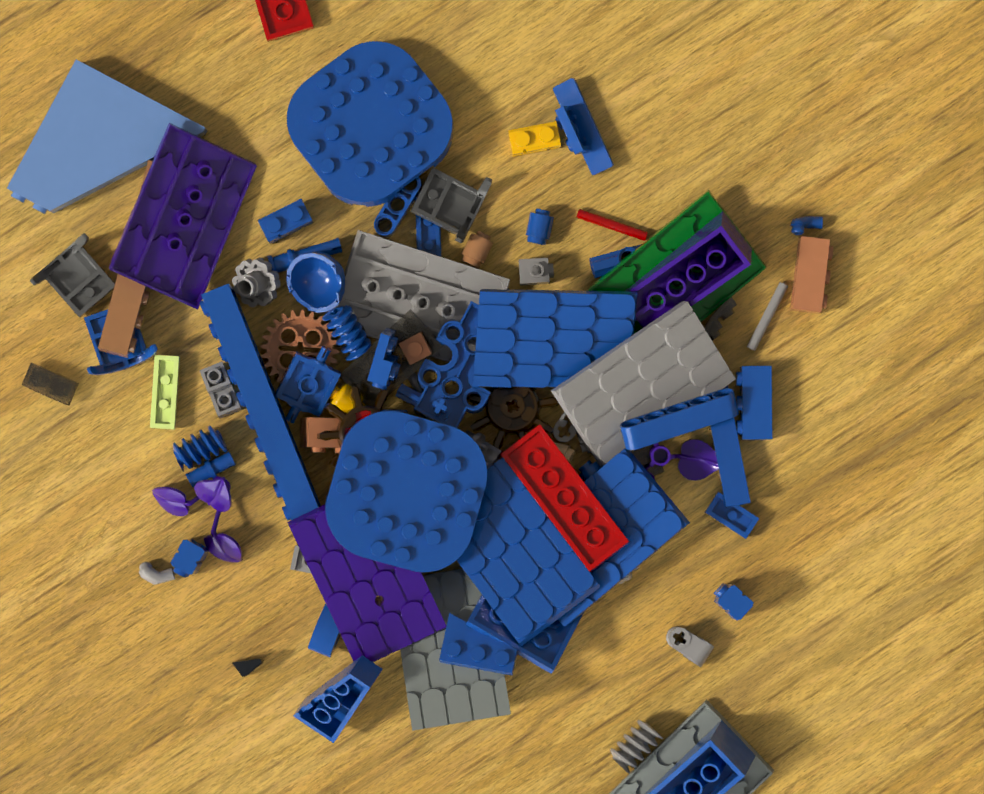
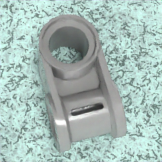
(692, 647)

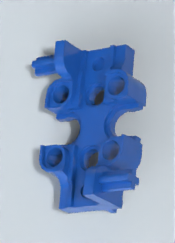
(434, 400)

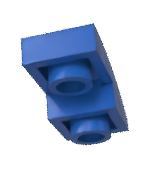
(325, 634)

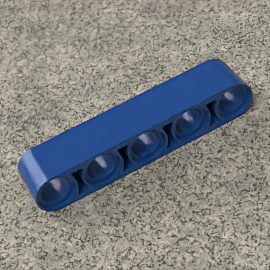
(679, 419)

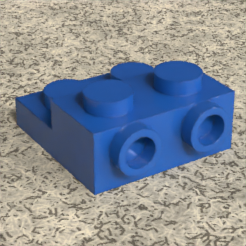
(384, 364)

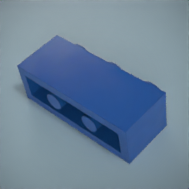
(754, 402)

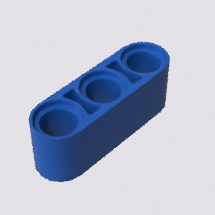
(396, 217)

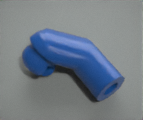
(809, 222)

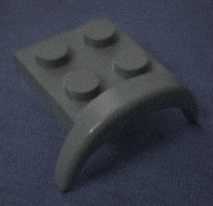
(450, 202)
(76, 277)

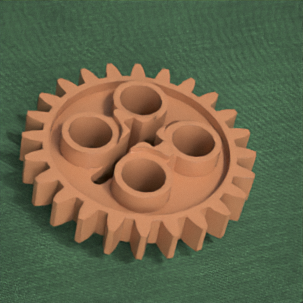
(301, 326)

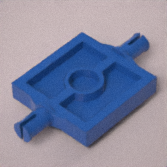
(307, 384)

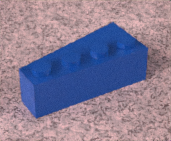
(335, 702)

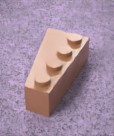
(311, 427)

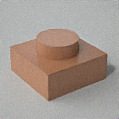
(415, 348)

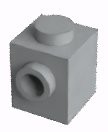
(535, 271)

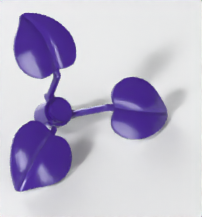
(695, 461)
(214, 493)

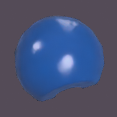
(316, 281)

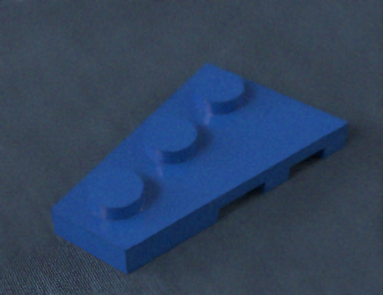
(475, 650)

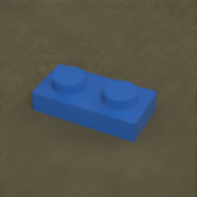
(733, 517)

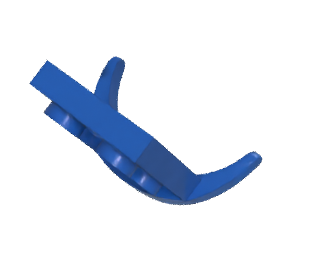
(113, 363)

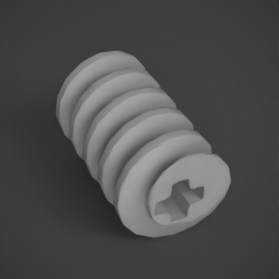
(634, 745)

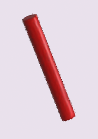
(611, 224)

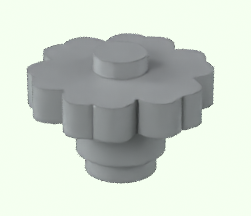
(256, 282)

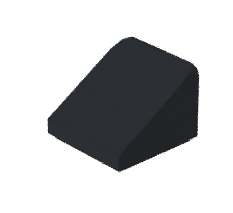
(247, 666)

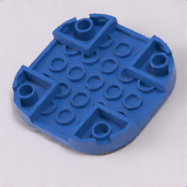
(370, 123)
(406, 491)

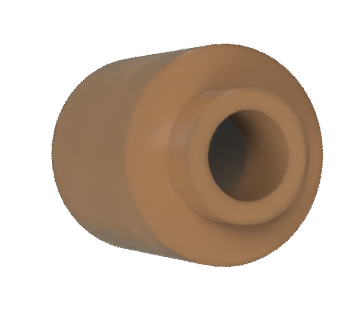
(477, 249)

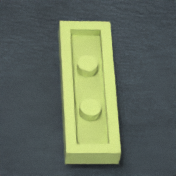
(164, 392)

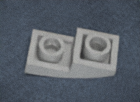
(220, 390)

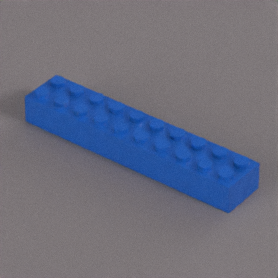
(259, 398)

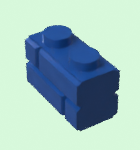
(285, 221)
(189, 558)
(732, 600)

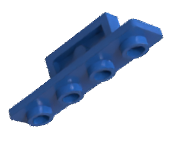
(580, 127)

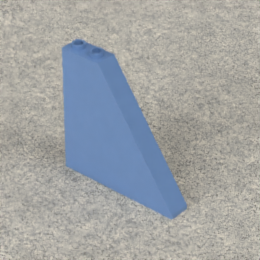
(91, 140)

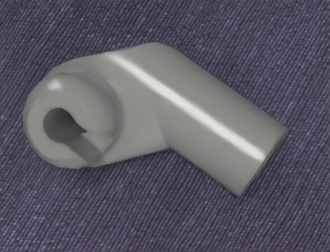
(153, 576)

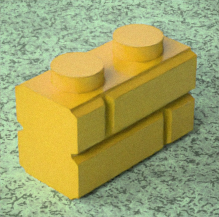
(534, 139)

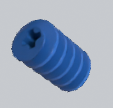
(348, 330)
(199, 447)

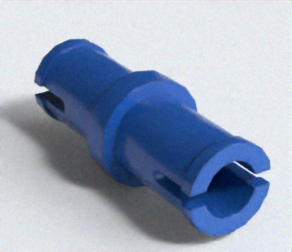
(210, 469)

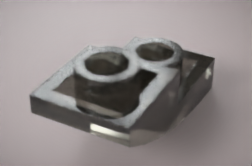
(724, 311)
(50, 384)

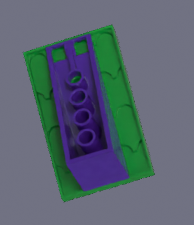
(689, 259)

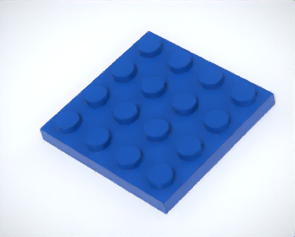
(541, 650)

